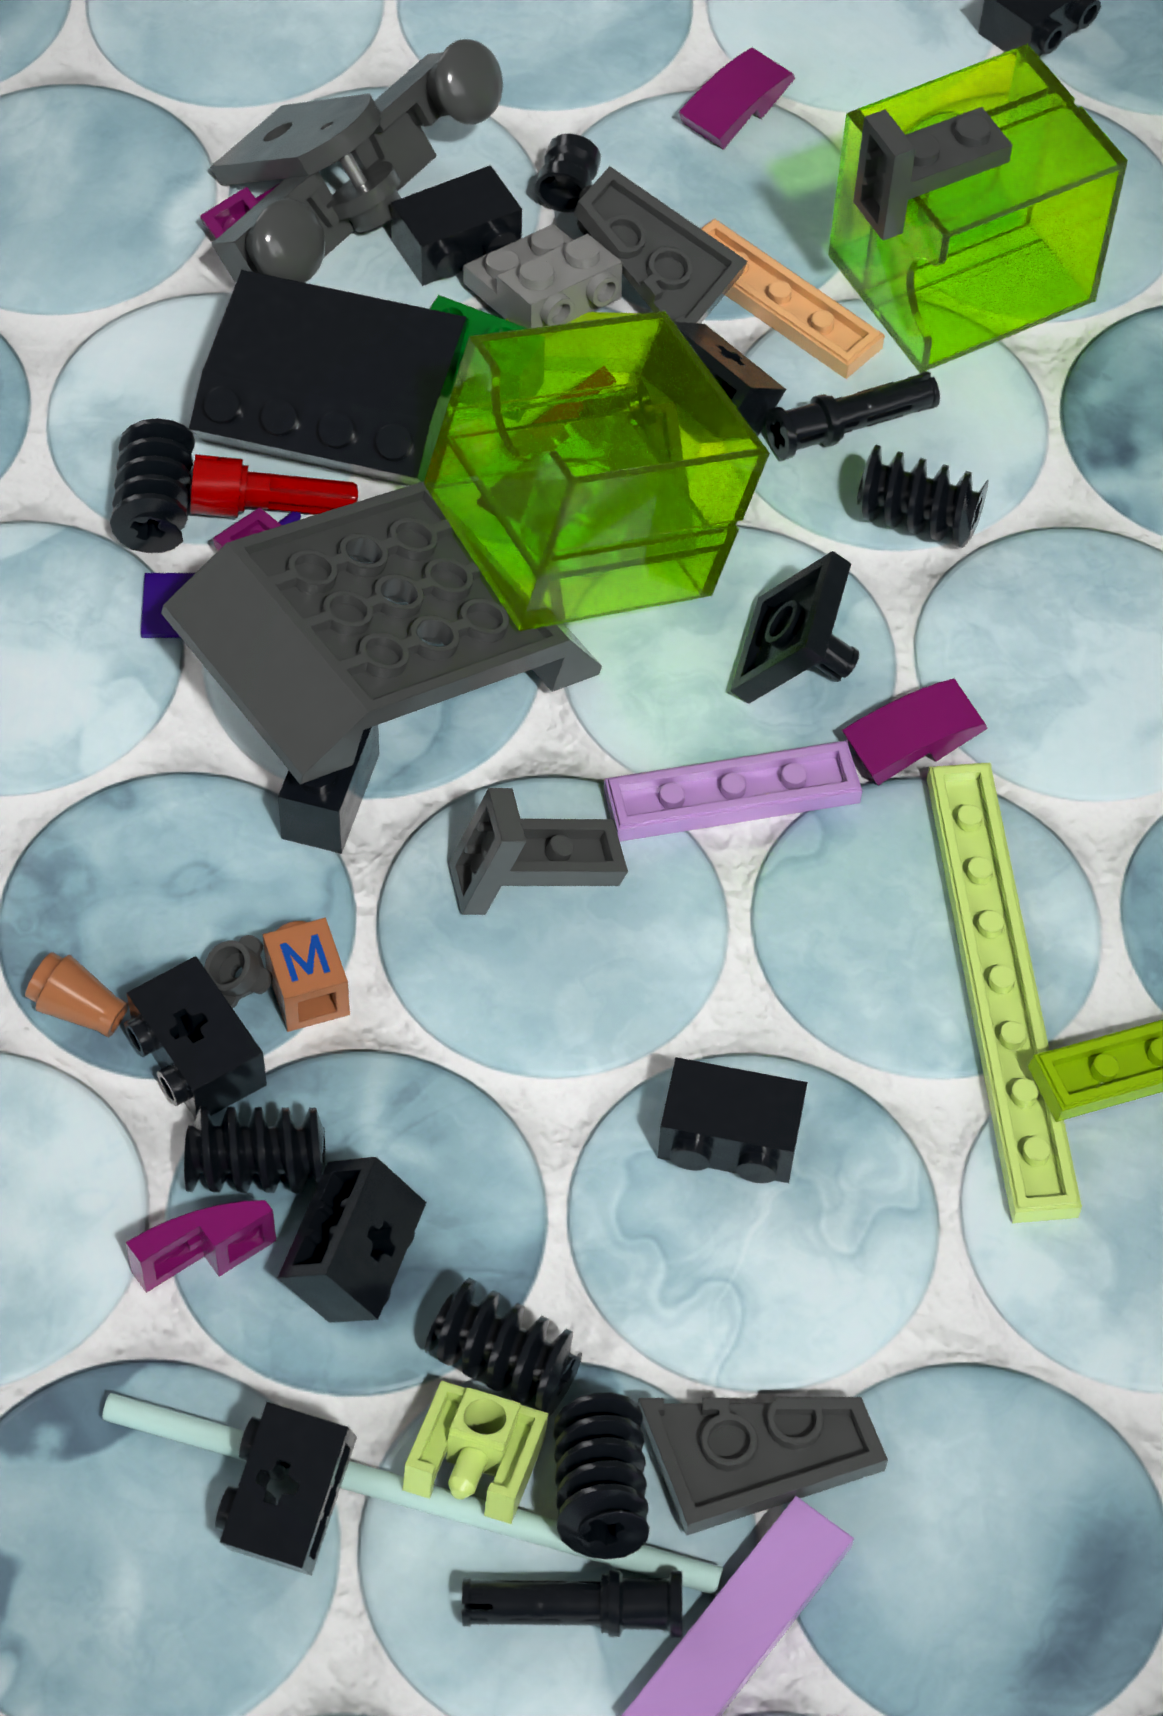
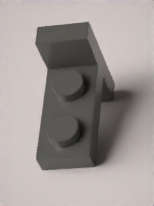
(906, 166)
(530, 852)

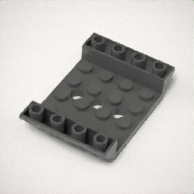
(322, 653)

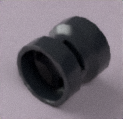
(568, 168)

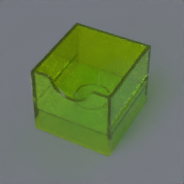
(995, 245)
(593, 468)

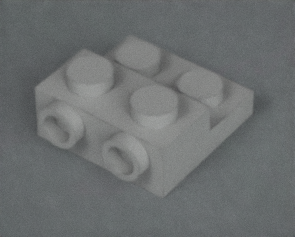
(546, 278)

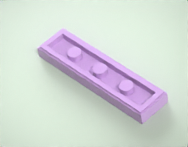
(732, 790)
(746, 1617)

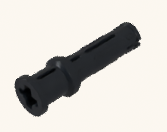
(830, 418)
(610, 1603)

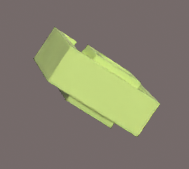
(480, 1437)

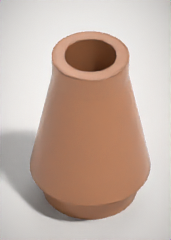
(73, 994)

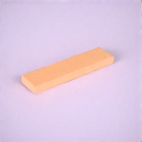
(798, 308)

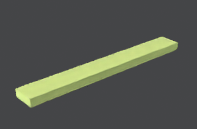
(1001, 992)

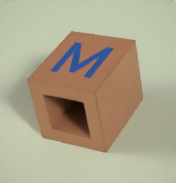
(306, 973)

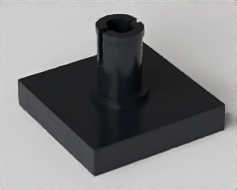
(795, 630)

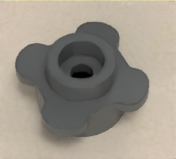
(228, 958)

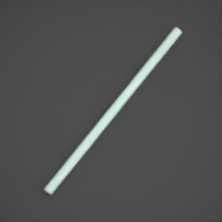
(389, 1488)

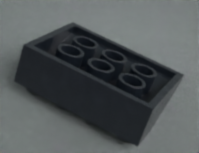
(329, 378)

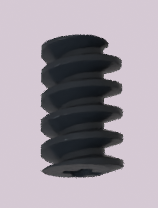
(152, 485)
(920, 498)
(254, 1150)
(504, 1348)
(601, 1476)

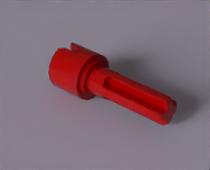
(226, 487)

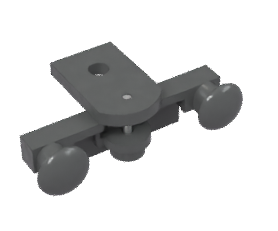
(372, 139)

